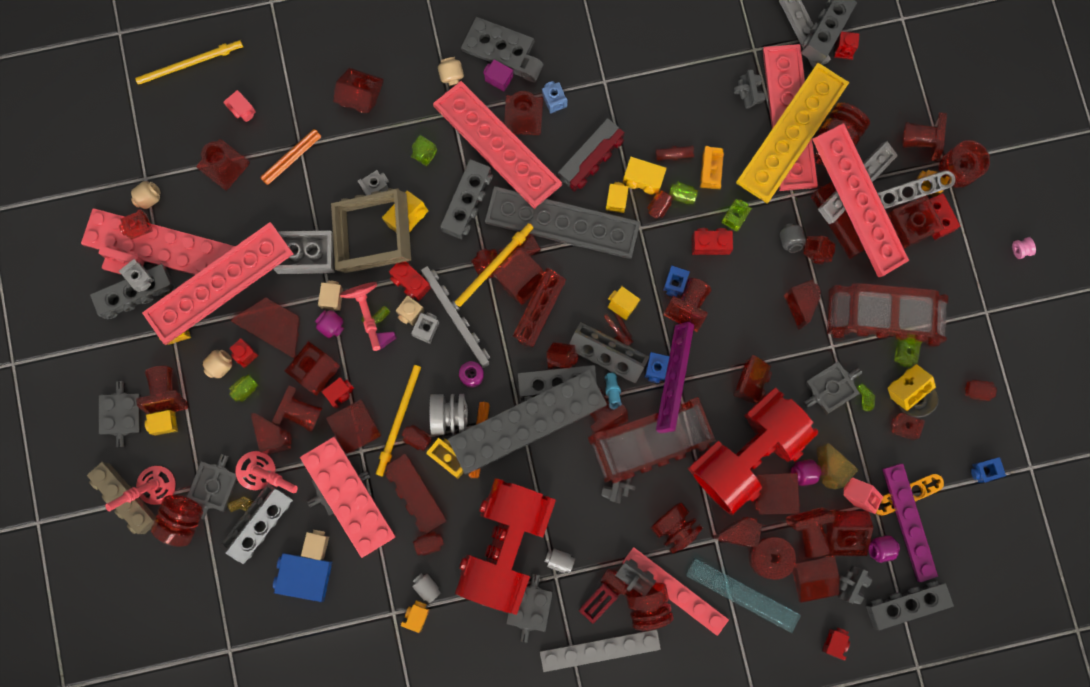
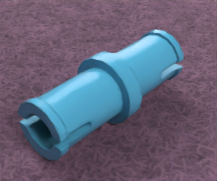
(613, 391)

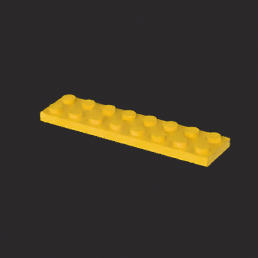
(792, 133)

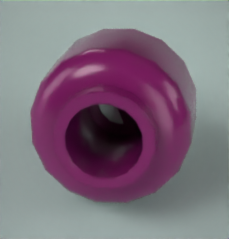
(329, 324)
(466, 370)
(807, 472)
(884, 549)

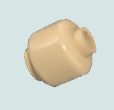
(450, 71)
(145, 195)
(217, 364)

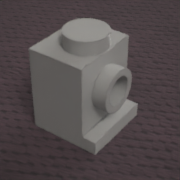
(381, 185)
(133, 269)
(418, 331)

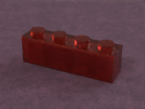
(842, 227)
(416, 494)

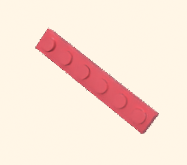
(681, 595)

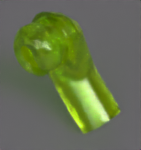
(380, 315)
(868, 397)

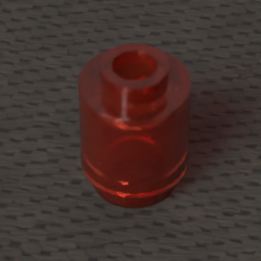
(660, 204)
(980, 390)
(416, 437)
(428, 543)
(614, 582)

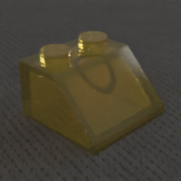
(834, 467)

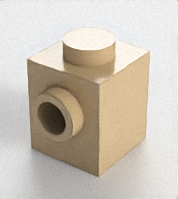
(330, 296)
(409, 311)
(315, 545)

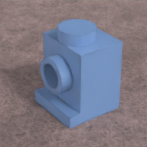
(556, 102)

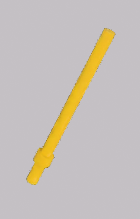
(223, 50)
(517, 240)
(385, 456)

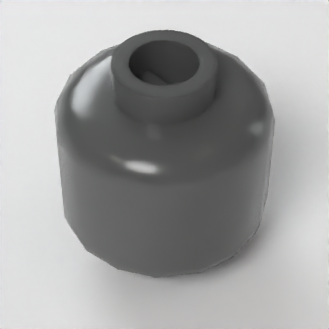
(792, 238)

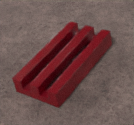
(608, 591)

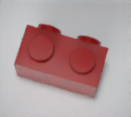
(945, 215)
(712, 242)
(410, 280)

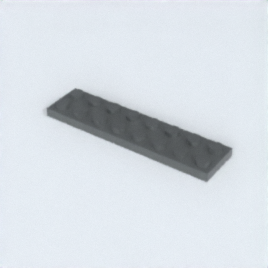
(564, 223)
(527, 422)

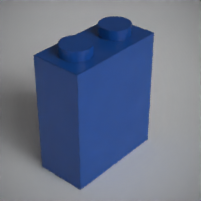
(302, 577)

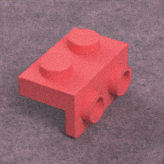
(116, 260)

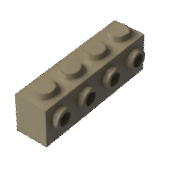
(112, 486)

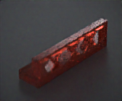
(541, 310)

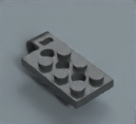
(522, 65)

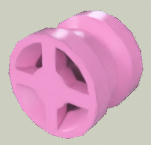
(1024, 248)

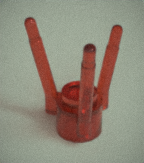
(623, 337)

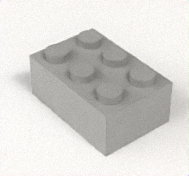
(311, 251)

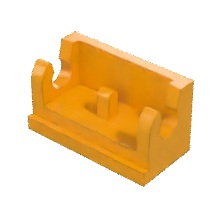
(711, 168)

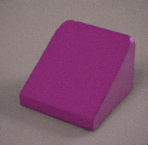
(385, 338)

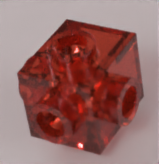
(819, 249)
(483, 259)

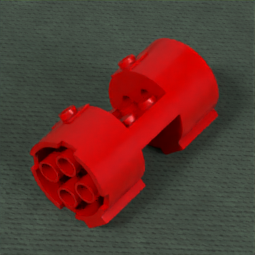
(779, 428)
(493, 580)

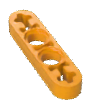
(926, 480)

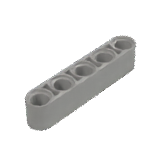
(917, 191)

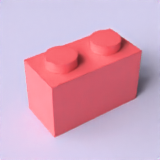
(863, 495)

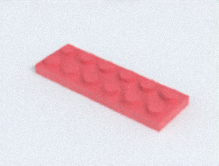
(347, 497)

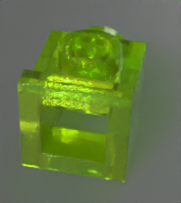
(423, 150)
(733, 221)
(902, 355)

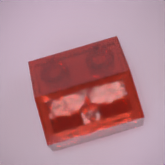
(519, 275)

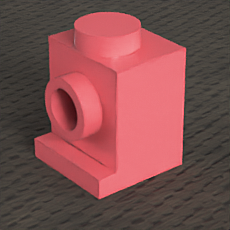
(240, 106)

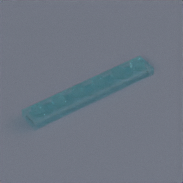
(743, 595)

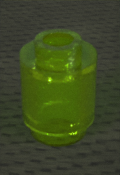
(683, 193)
(243, 388)

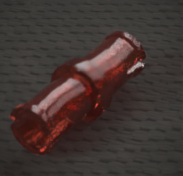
(674, 153)

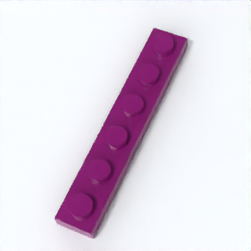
(675, 378)
(910, 522)

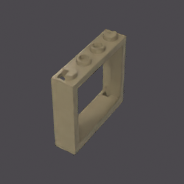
(340, 231)

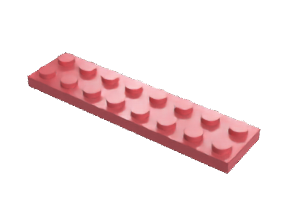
(783, 80)
(497, 144)
(860, 200)
(161, 246)
(217, 283)

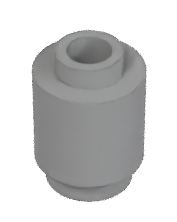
(559, 561)
(426, 587)

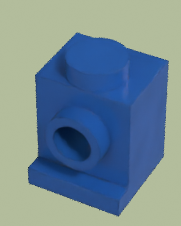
(678, 275)
(994, 470)

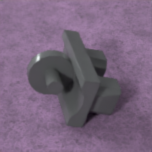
(747, 89)
(615, 493)
(636, 578)
(852, 584)

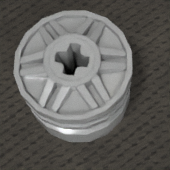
(447, 414)

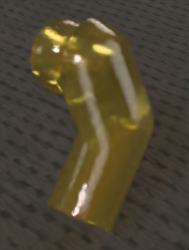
(241, 503)

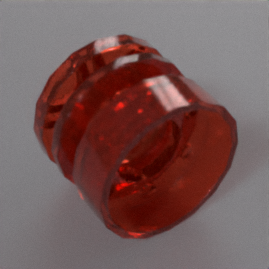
(851, 116)
(973, 161)
(177, 520)
(677, 528)
(761, 558)
(650, 610)

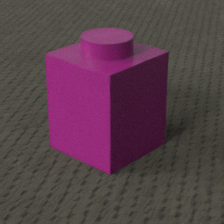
(498, 75)

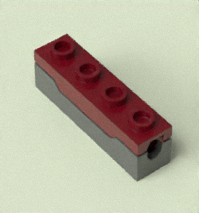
(591, 154)

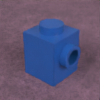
(656, 367)

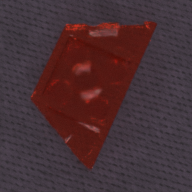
(271, 324)

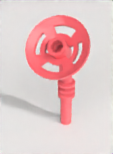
(359, 292)
(261, 472)
(151, 487)

